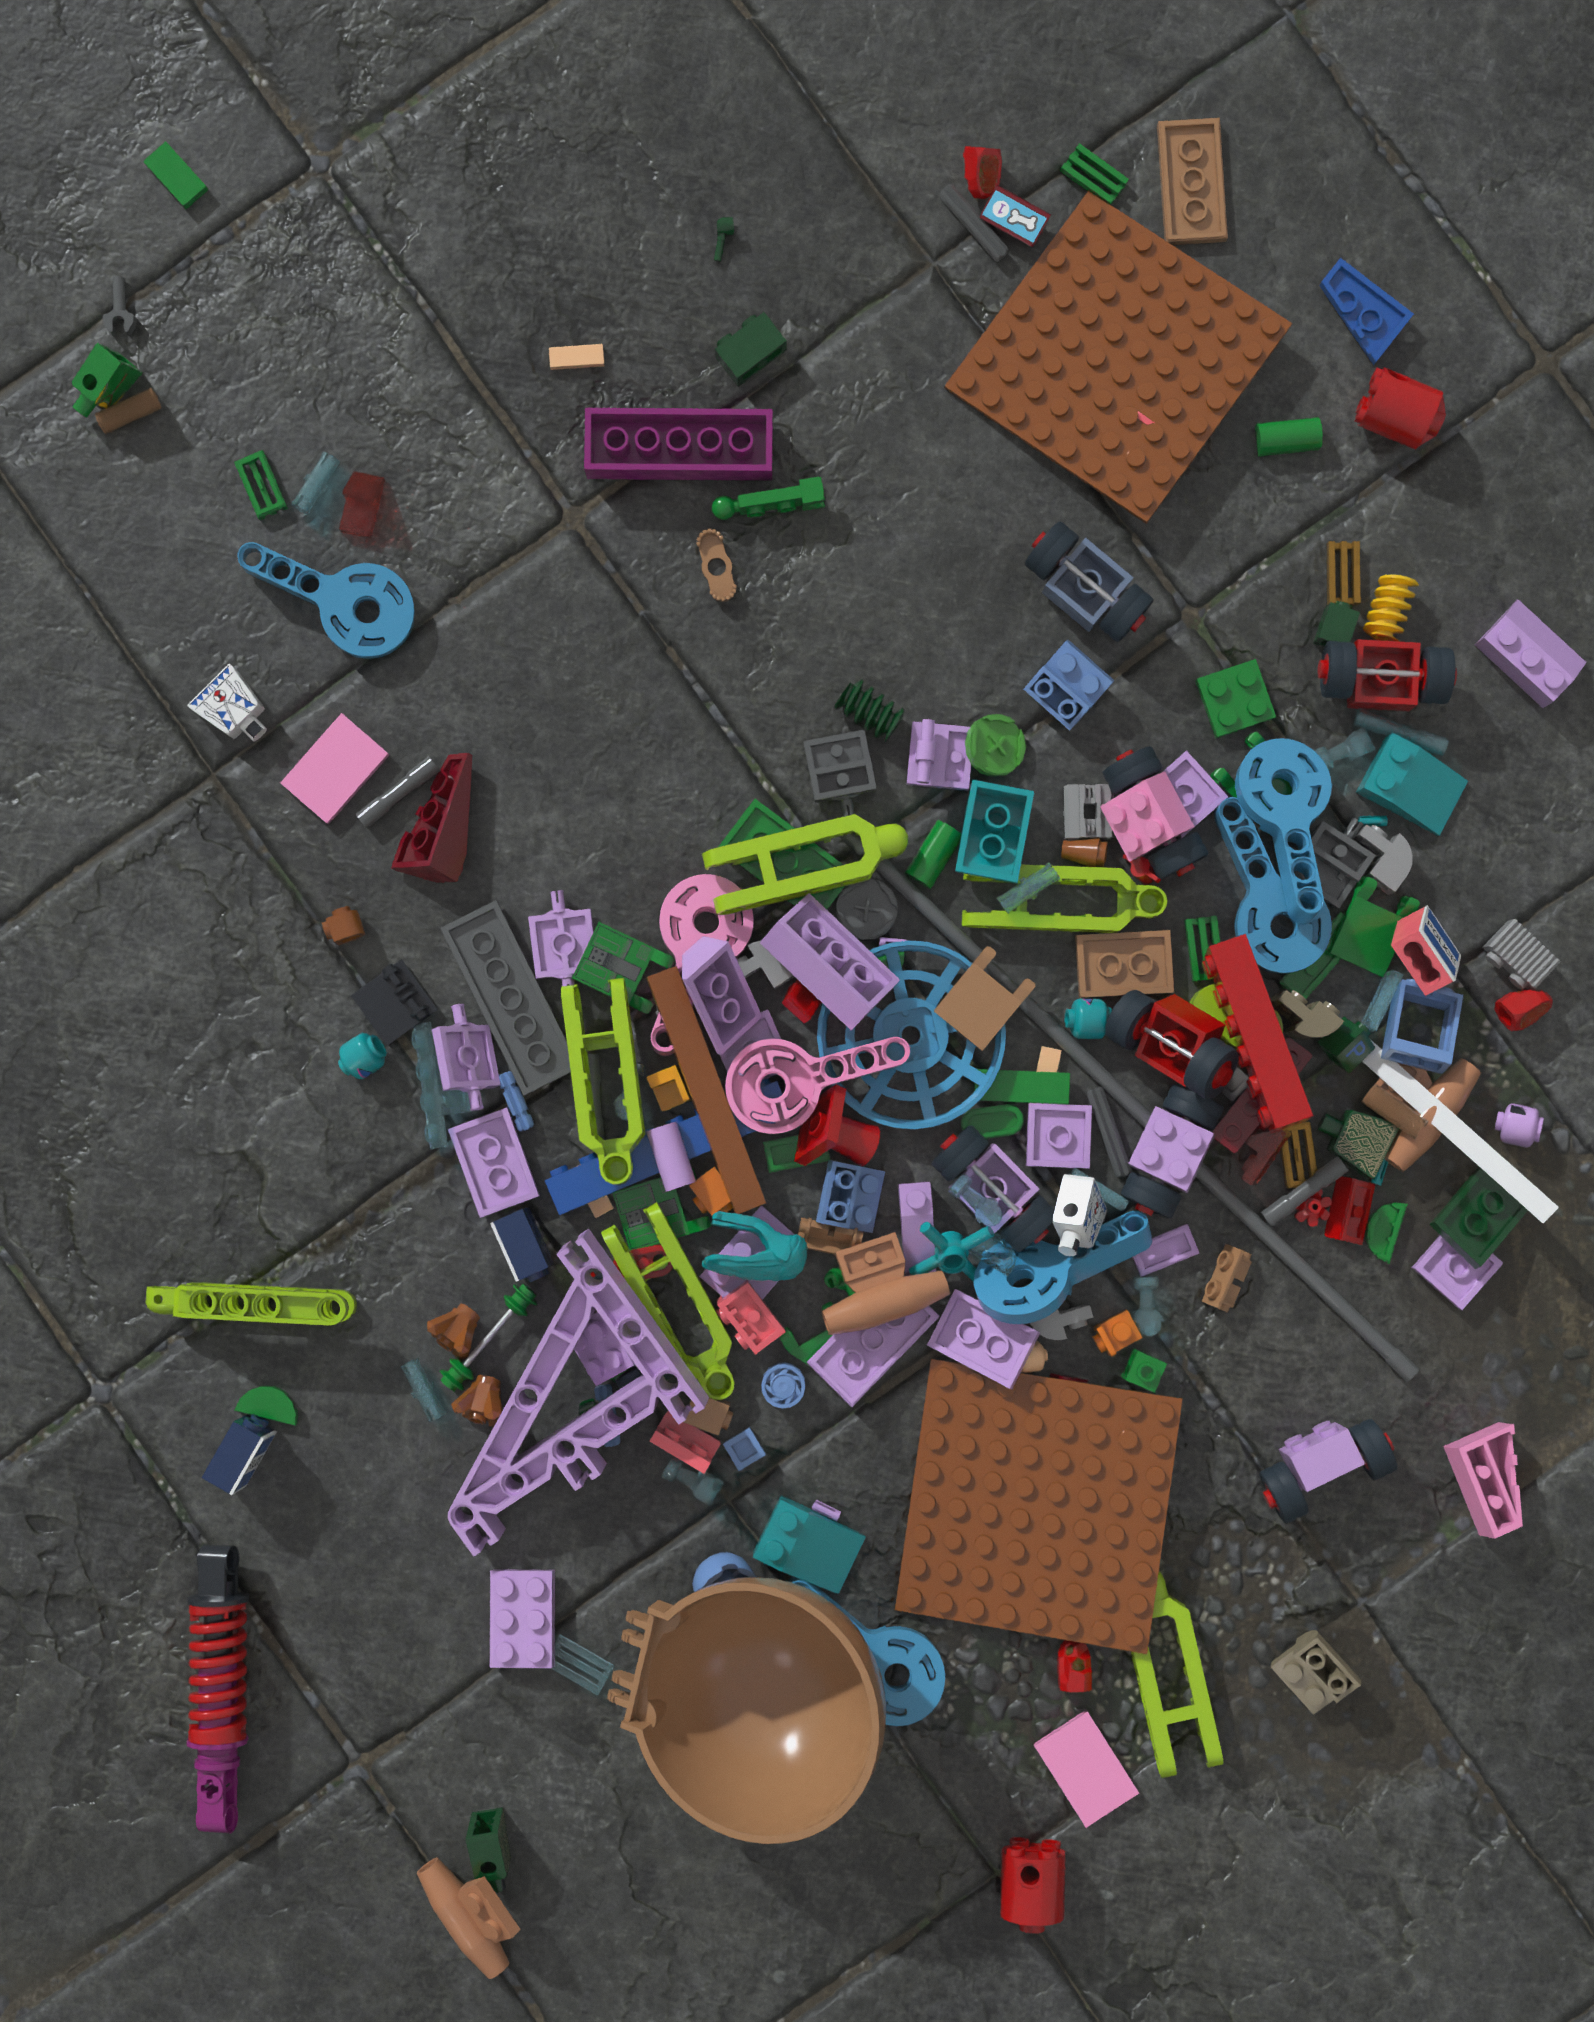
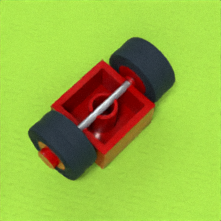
(1386, 674)
(1174, 1040)

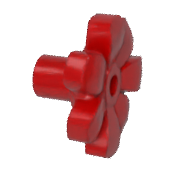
(1312, 1214)

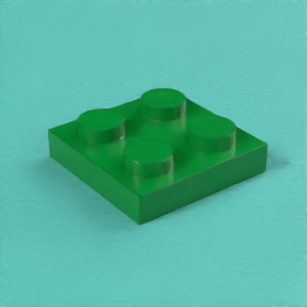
(1235, 698)

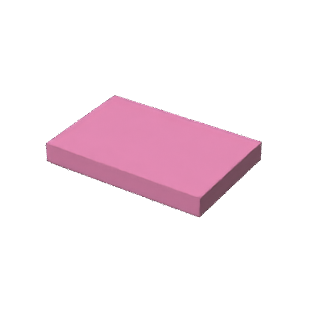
(334, 768)
(1086, 1768)

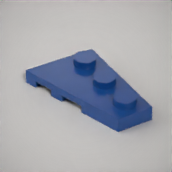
(1365, 309)

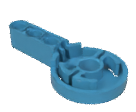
(341, 598)
(1289, 814)
(1268, 899)
(1044, 1264)
(919, 1693)

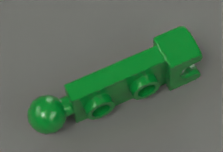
(808, 494)

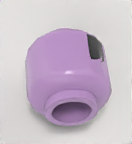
(1519, 1125)

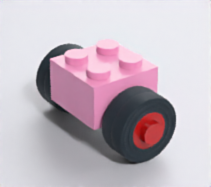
(1150, 814)

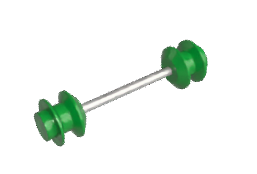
(460, 1370)

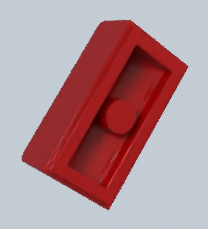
(1349, 1210)

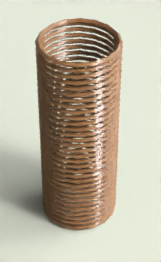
(128, 409)
(1395, 1111)

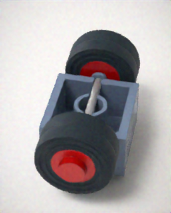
(1087, 583)

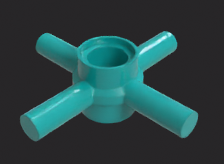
(950, 1250)

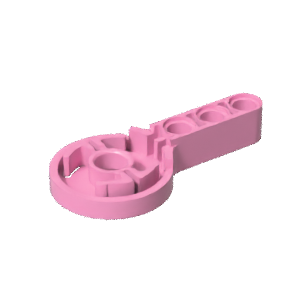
(697, 902)
(802, 1078)

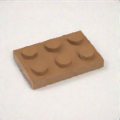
(1124, 962)

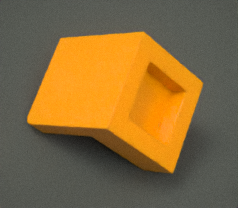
(669, 1088)

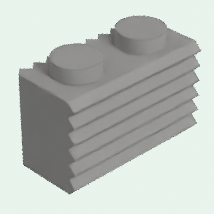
(1520, 955)

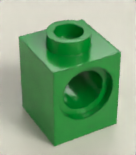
(1143, 1370)

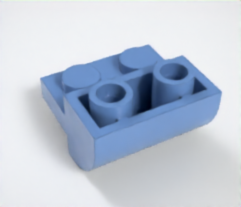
(1068, 685)
(850, 1196)

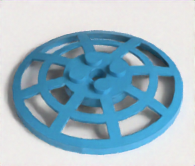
(924, 1053)

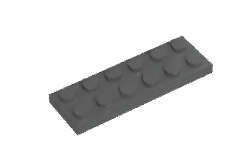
(509, 997)

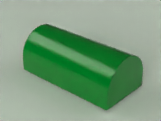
(1289, 436)
(934, 854)

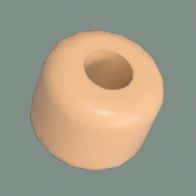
(1036, 1359)

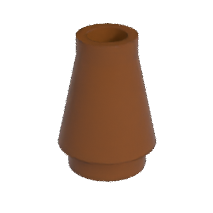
(1085, 852)

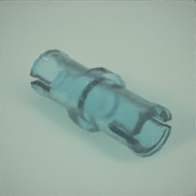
(315, 483)
(1028, 888)
(423, 1389)

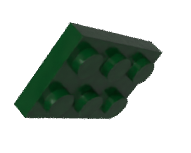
(1478, 1218)

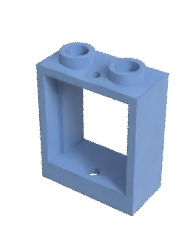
(1417, 1054)

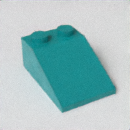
(1412, 784)
(994, 831)
(808, 1545)

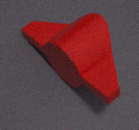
(1142, 870)

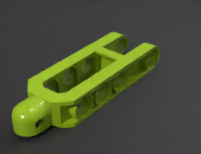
(878, 844)
(1132, 902)
(613, 1154)
(293, 1304)
(709, 1366)
(1200, 1702)

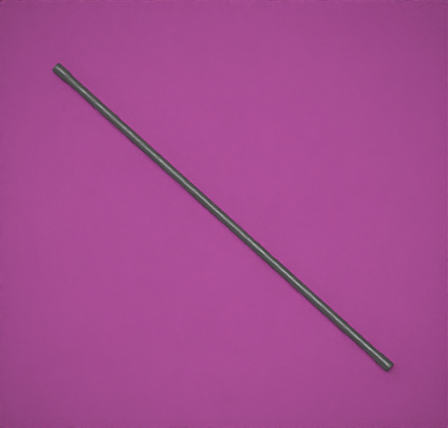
(1393, 1356)

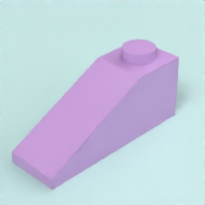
(915, 1209)

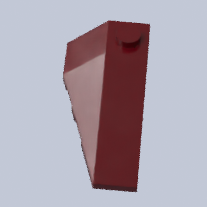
(440, 836)

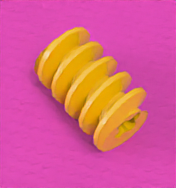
(1388, 606)

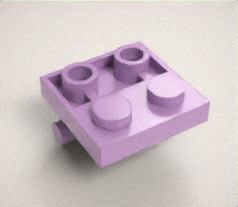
(938, 756)

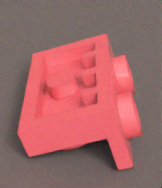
(750, 1317)
(685, 1442)

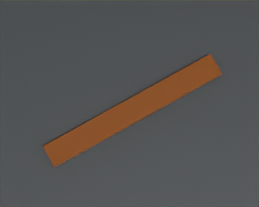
(706, 1090)

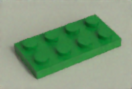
(810, 858)

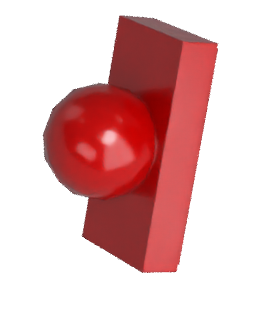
(800, 1001)

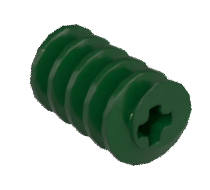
(870, 709)

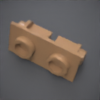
(828, 1237)
(1230, 1264)

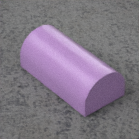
(671, 1156)

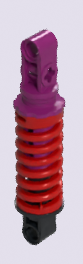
(220, 1686)

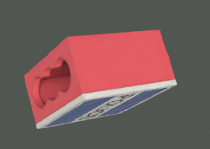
(1426, 950)

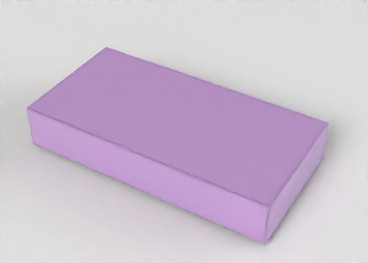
(1166, 1250)

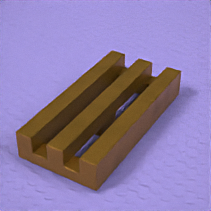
(1343, 546)
(1288, 1175)

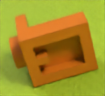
(1116, 1333)

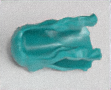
(781, 1260)

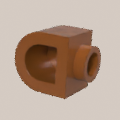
(343, 926)

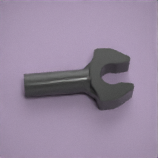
(119, 309)

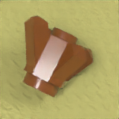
(455, 1330)
(480, 1401)

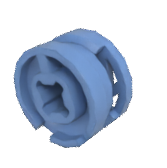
(783, 1385)

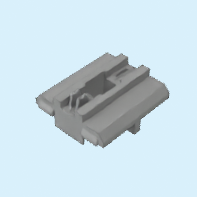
(1075, 824)

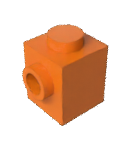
(711, 1193)

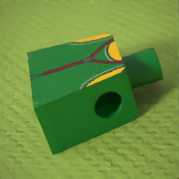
(103, 379)

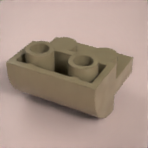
(1307, 1020)
(1315, 1672)

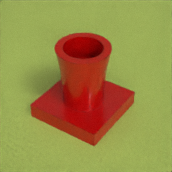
(831, 1130)

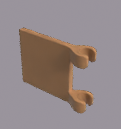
(980, 1004)

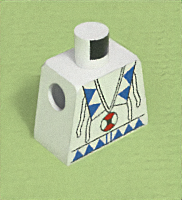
(230, 705)
(1078, 1213)

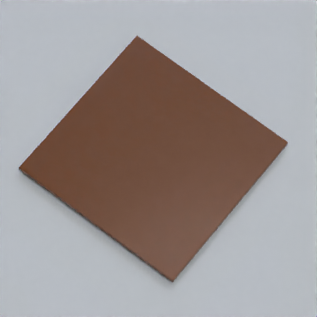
(1113, 330)
(1039, 1506)

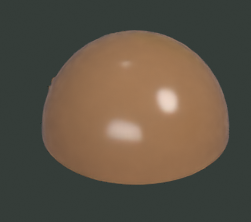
(755, 1707)

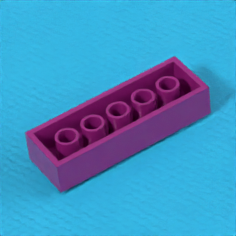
(678, 444)

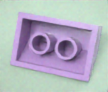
(1531, 654)
(719, 991)

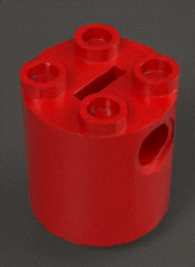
(1401, 408)
(1028, 1894)

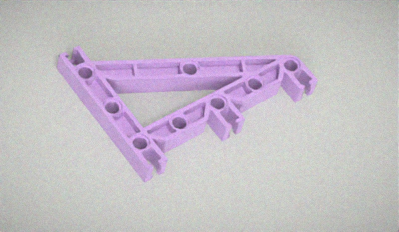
(489, 1482)

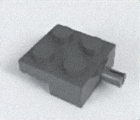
(840, 768)
(1338, 860)

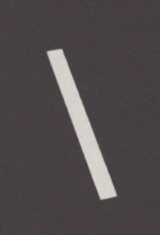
(1462, 1136)

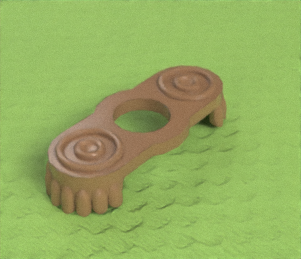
(710, 548)

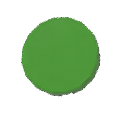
(995, 745)

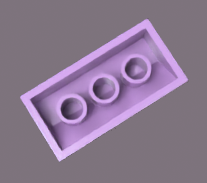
(829, 961)

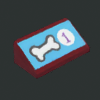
(1015, 216)

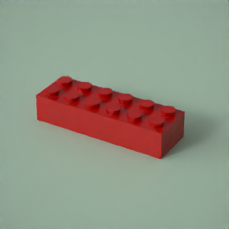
(1257, 1034)

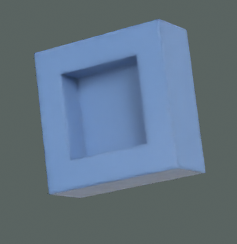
(744, 1448)

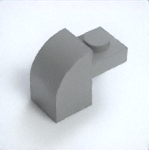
(1393, 857)
(762, 959)
(1053, 1325)

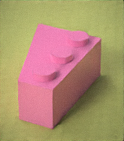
(1487, 1478)

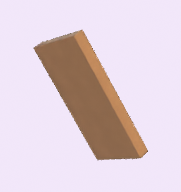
(1192, 181)

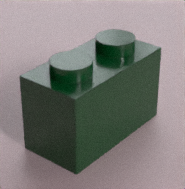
(750, 348)

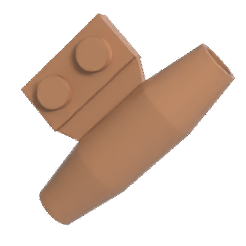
(1450, 1089)
(880, 1288)
(470, 1915)

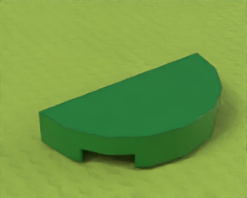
(1383, 1229)
(269, 1403)

